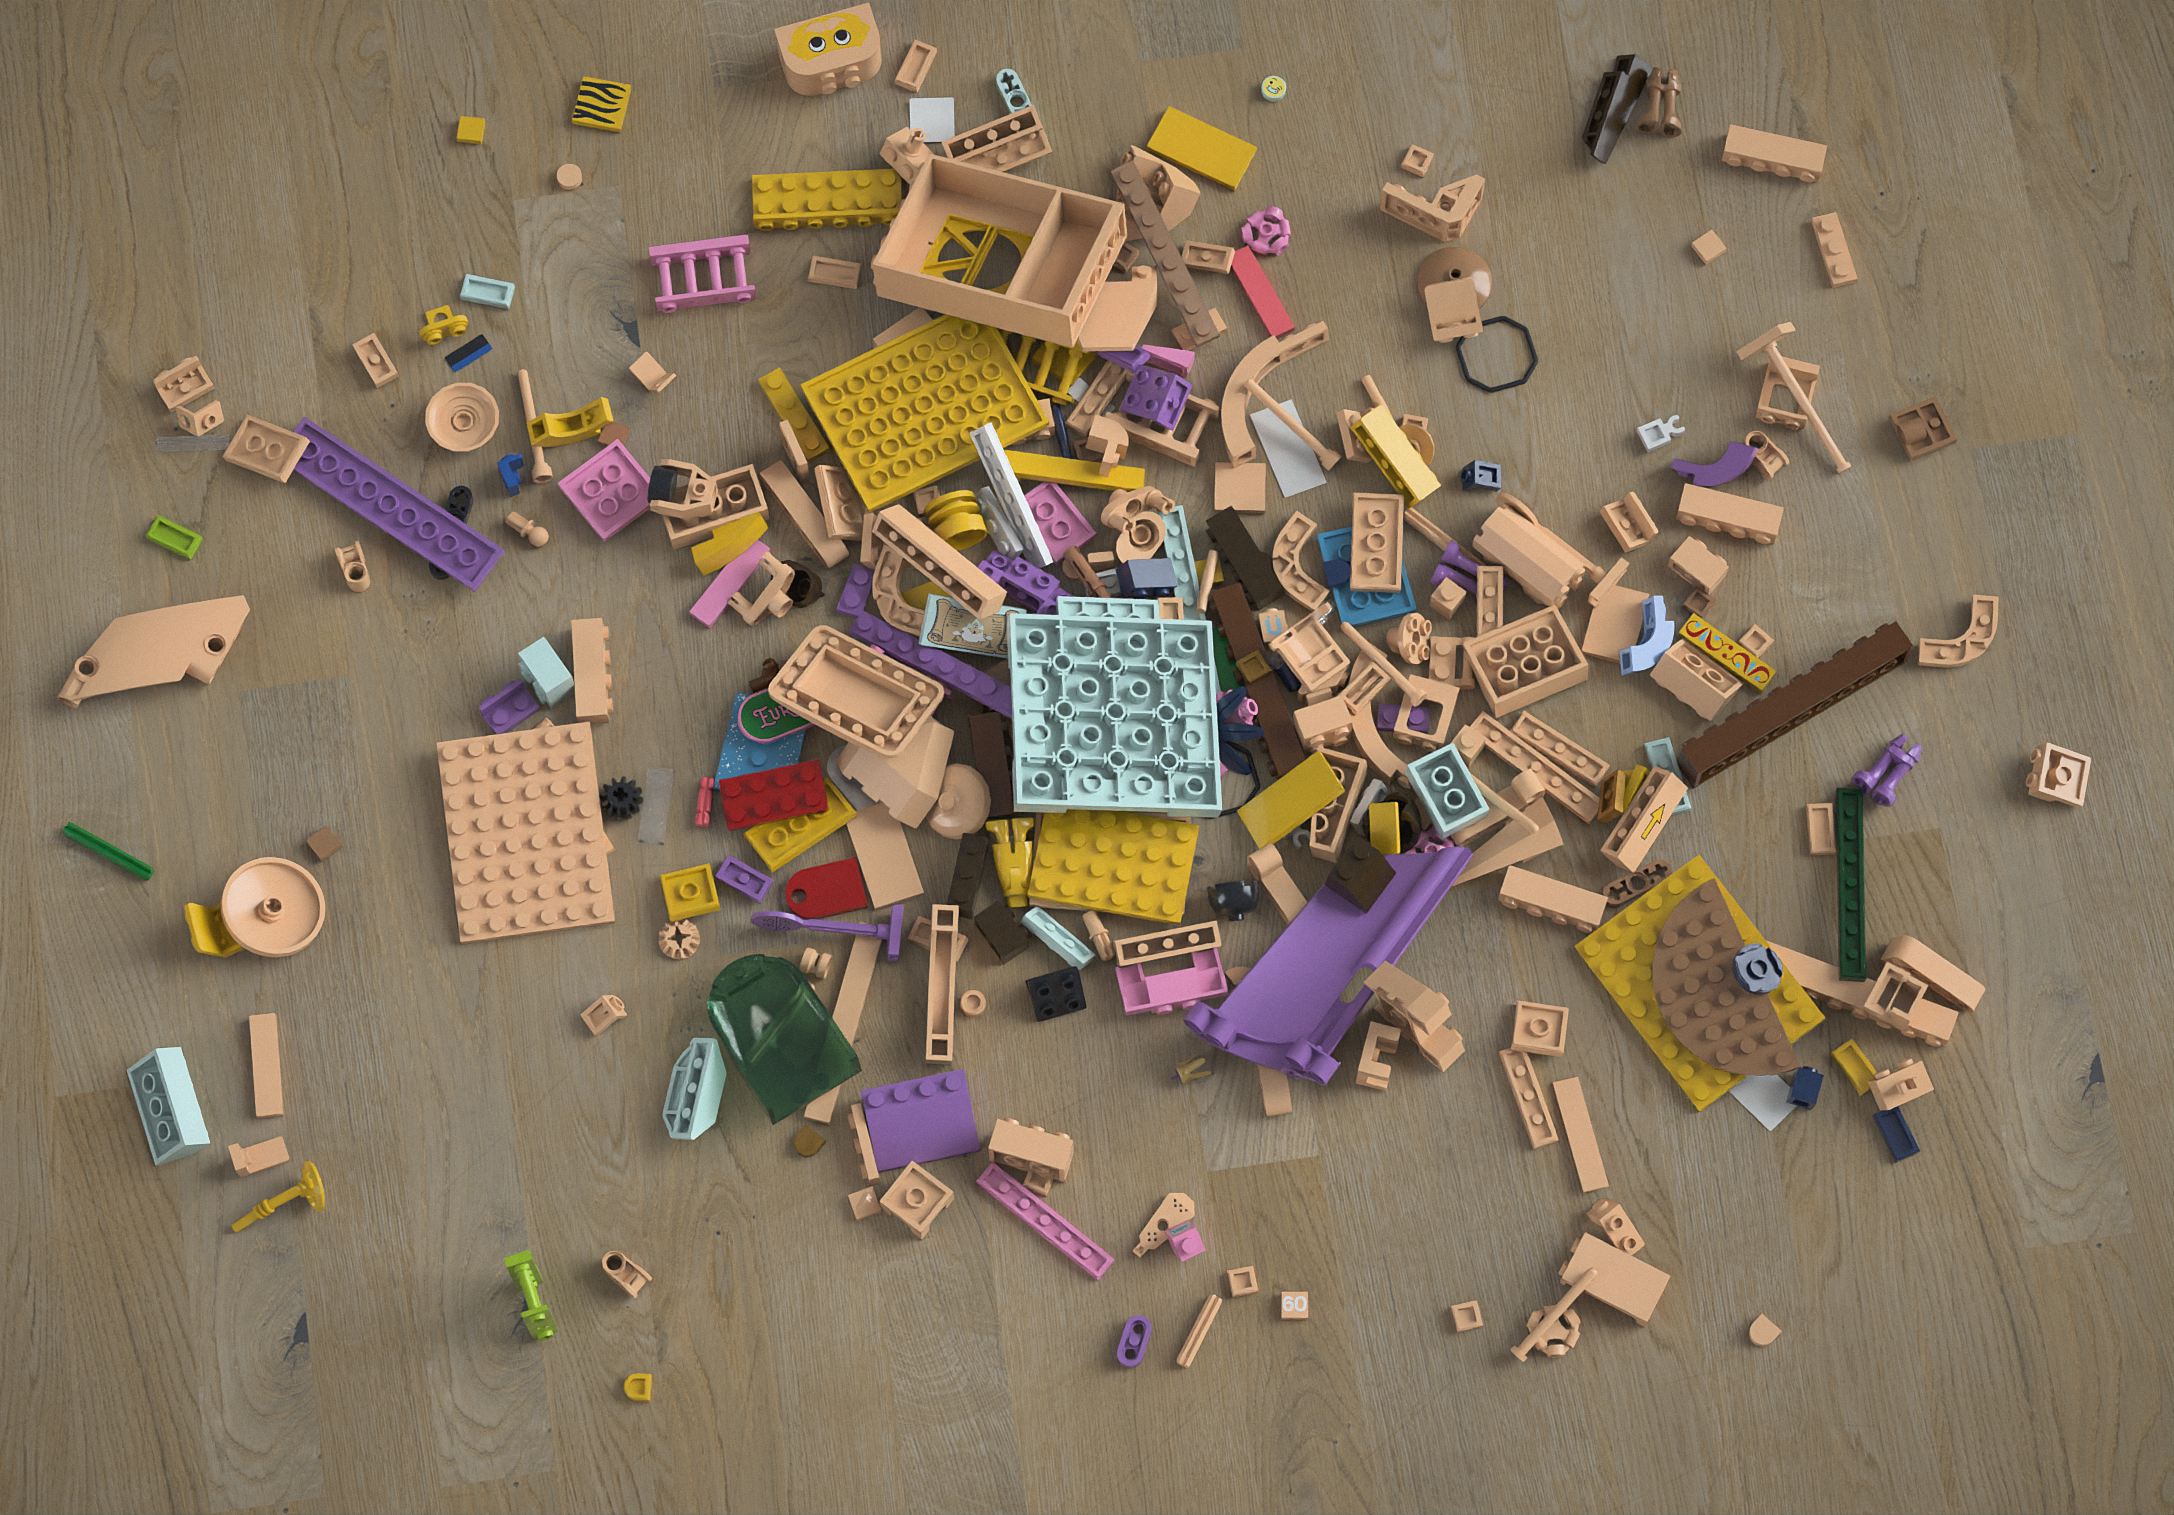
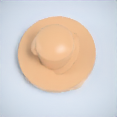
(1411, 638)

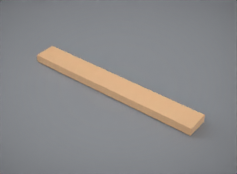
(848, 1011)

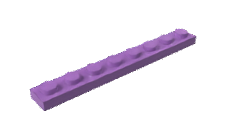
(933, 662)

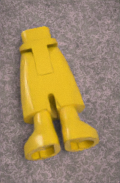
(1014, 859)

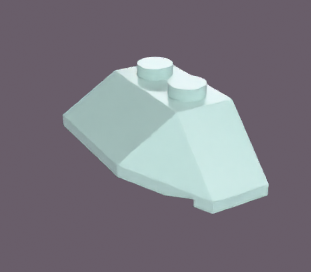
(694, 1090)

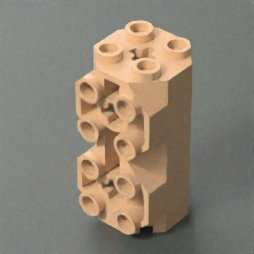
(1529, 557)

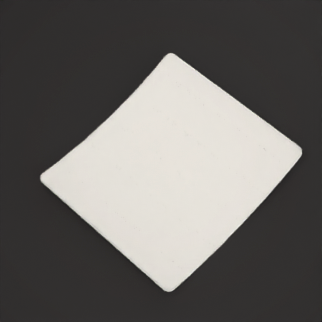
(934, 117)

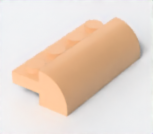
(1002, 142)

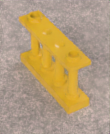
(1075, 353)

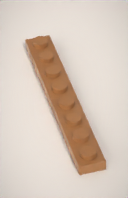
(1165, 254)

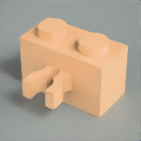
(1900, 1084)

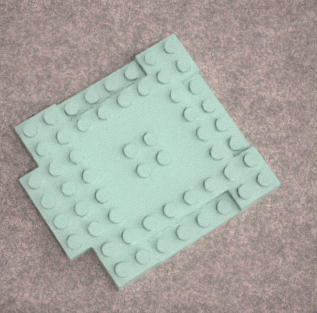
(1113, 710)

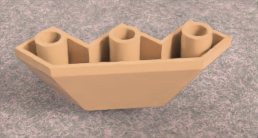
(1169, 188)

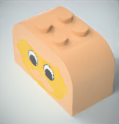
(830, 51)

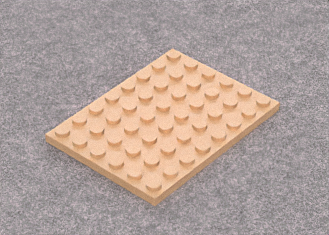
(525, 832)

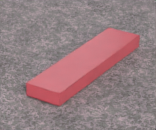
(1261, 293)

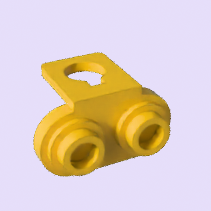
(436, 331)

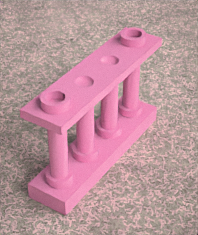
(712, 251)

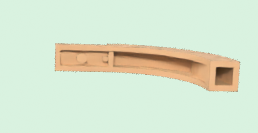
(1256, 366)
(1366, 737)

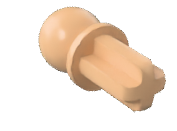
(537, 536)

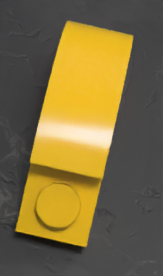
(570, 427)

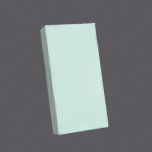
(487, 291)

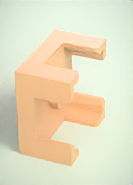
(1378, 1039)
(916, 1198)

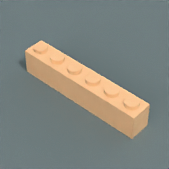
(939, 561)

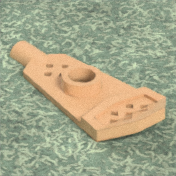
(1168, 1214)

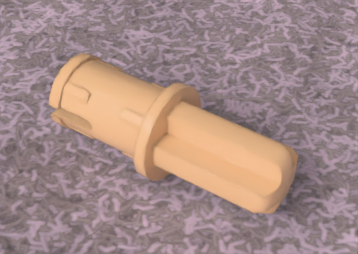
(1098, 935)

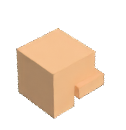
(1895, 996)

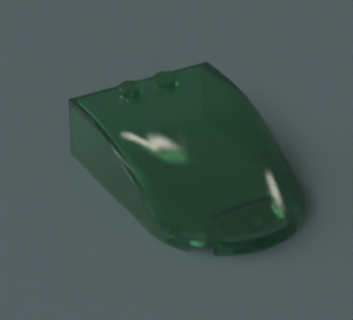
(778, 1034)

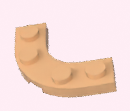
(1287, 566)
(888, 594)
(1968, 646)

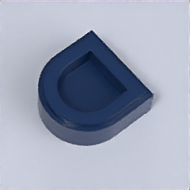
(1336, 572)

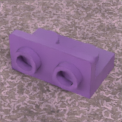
(508, 707)

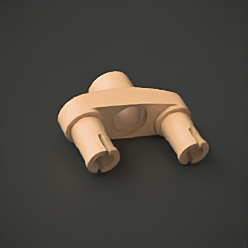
(1126, 505)
(772, 598)

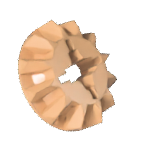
(689, 944)

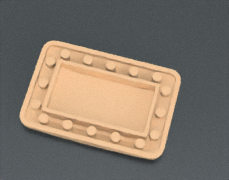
(855, 692)

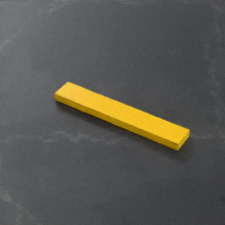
(1074, 472)

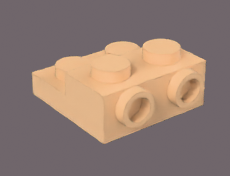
(2058, 775)

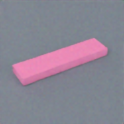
(727, 583)

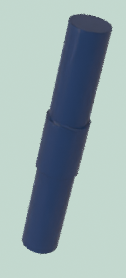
(1061, 432)

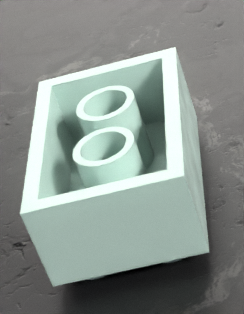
(1447, 791)

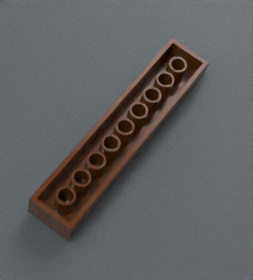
(1794, 704)

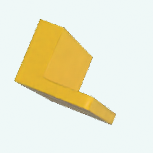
(1385, 827)

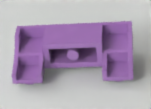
(1024, 582)

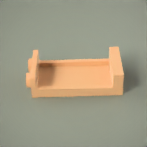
(1620, 1278)

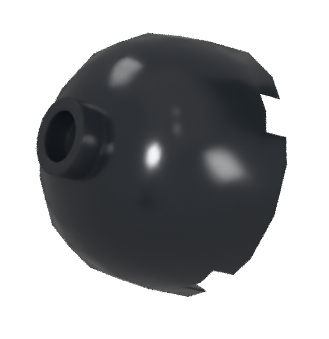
(1233, 899)

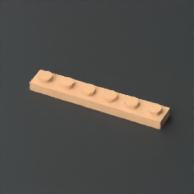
(1524, 757)

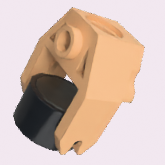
(699, 496)

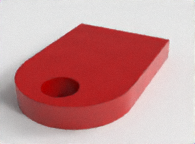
(829, 890)

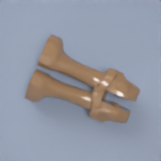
(1649, 122)

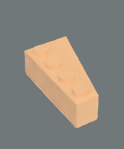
(1332, 822)

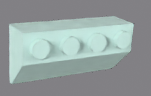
(168, 1105)

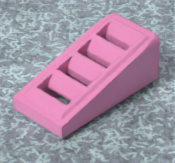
(1171, 359)

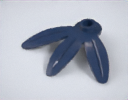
(1234, 731)

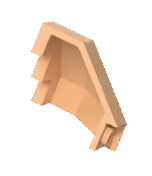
(906, 782)

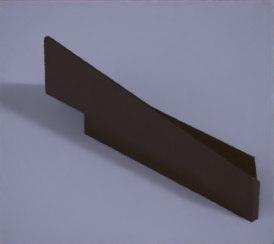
(1614, 104)

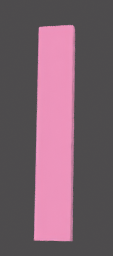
(1045, 1221)

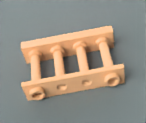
(1164, 441)

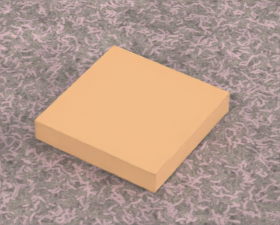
(794, 452)
(1240, 487)
(1539, 1028)

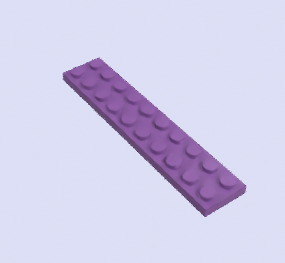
(395, 507)

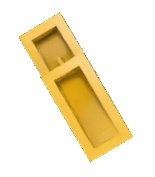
(728, 543)

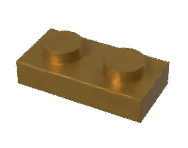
(1611, 796)

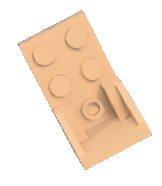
(1445, 216)

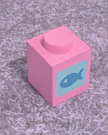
(1185, 1240)

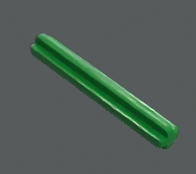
(108, 851)

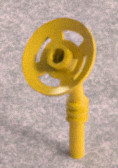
(307, 1187)

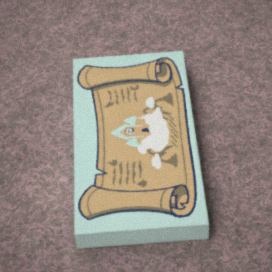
(955, 628)

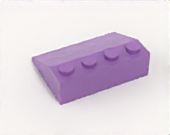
(920, 1120)

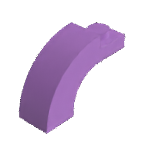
(1728, 468)

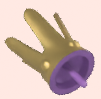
(1183, 1069)

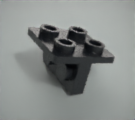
(1056, 993)

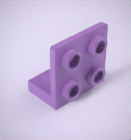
(1156, 396)

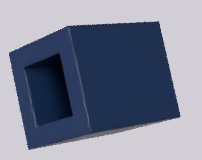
(1805, 1087)

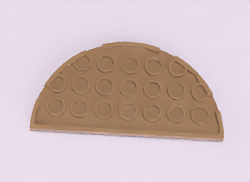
(1704, 1000)

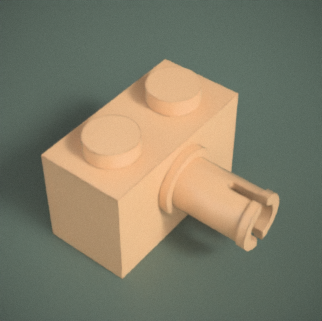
(906, 152)

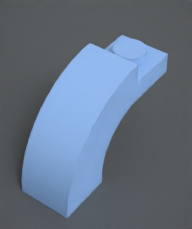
(1655, 640)

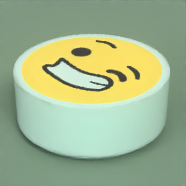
(1273, 88)

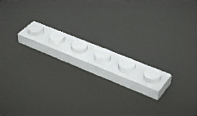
(1011, 495)

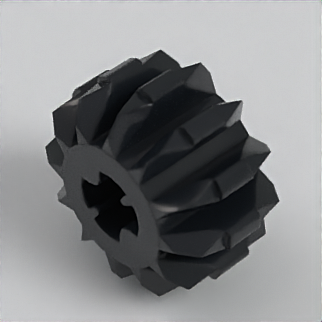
(621, 788)

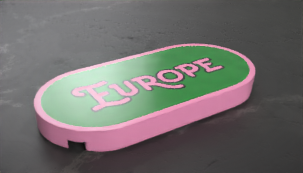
(768, 721)

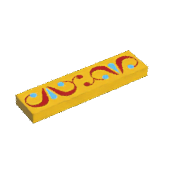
(1727, 653)

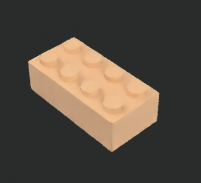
(736, 498)

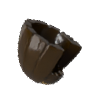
(1409, 820)

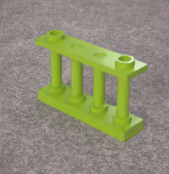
(527, 1277)

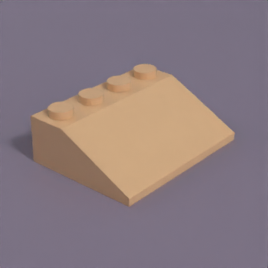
(1526, 661)

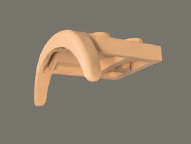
(1310, 650)

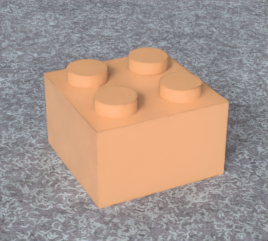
(1323, 725)

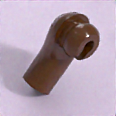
(769, 672)

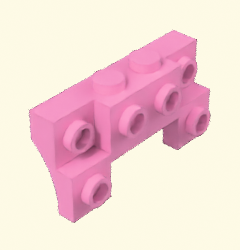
(1172, 989)

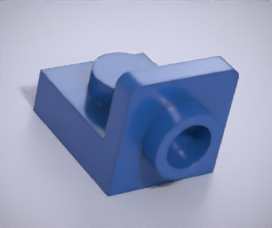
(509, 474)

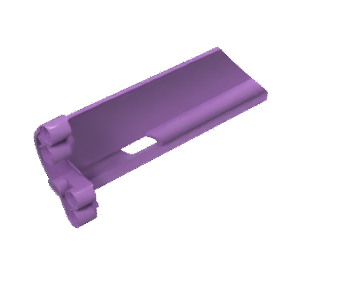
(1290, 1002)

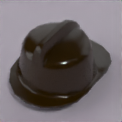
(805, 587)

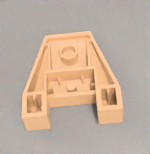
(1121, 313)

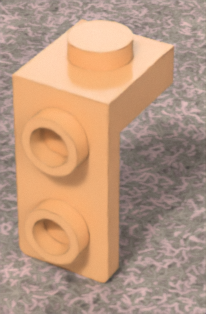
(1616, 1225)

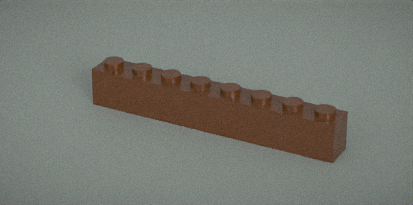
(1242, 637)

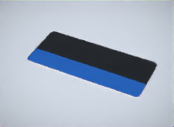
(468, 353)

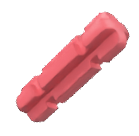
(704, 802)

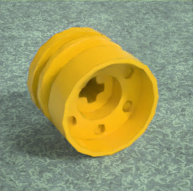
(956, 519)

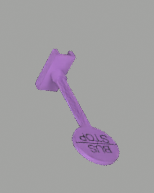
(786, 922)

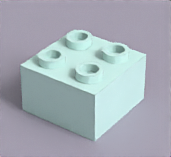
(546, 673)

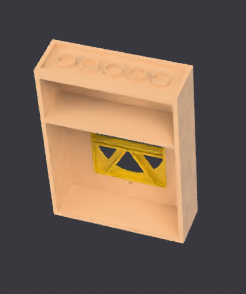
(1062, 239)

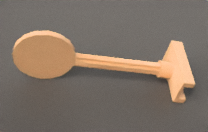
(1604, 580)

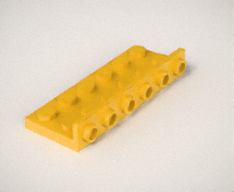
(826, 199)

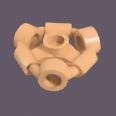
(1556, 1332)

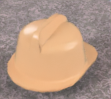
(1145, 538)

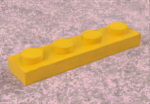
(791, 408)

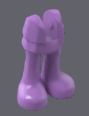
(1455, 557)
(1884, 793)

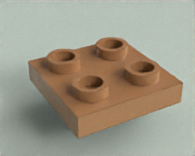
(1922, 428)

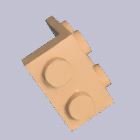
(1453, 309)

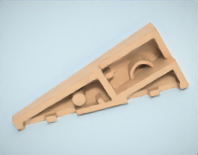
(1514, 843)

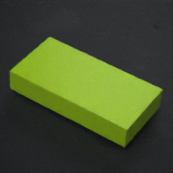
(174, 537)

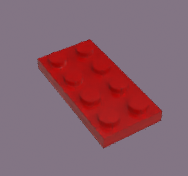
(773, 795)

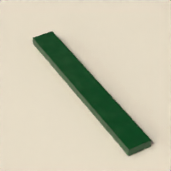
(1850, 885)

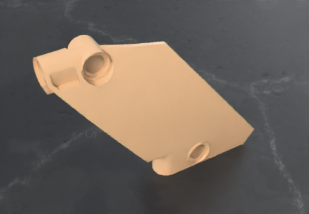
(157, 648)

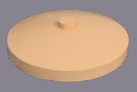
(272, 907)

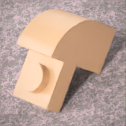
(1110, 439)

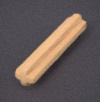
(1199, 1331)

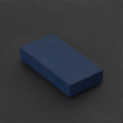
(1896, 1134)

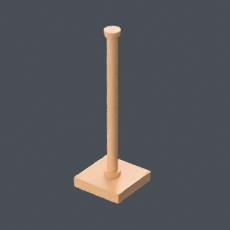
(1767, 343)

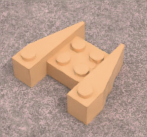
(1417, 1013)

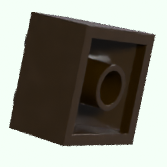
(1361, 875)

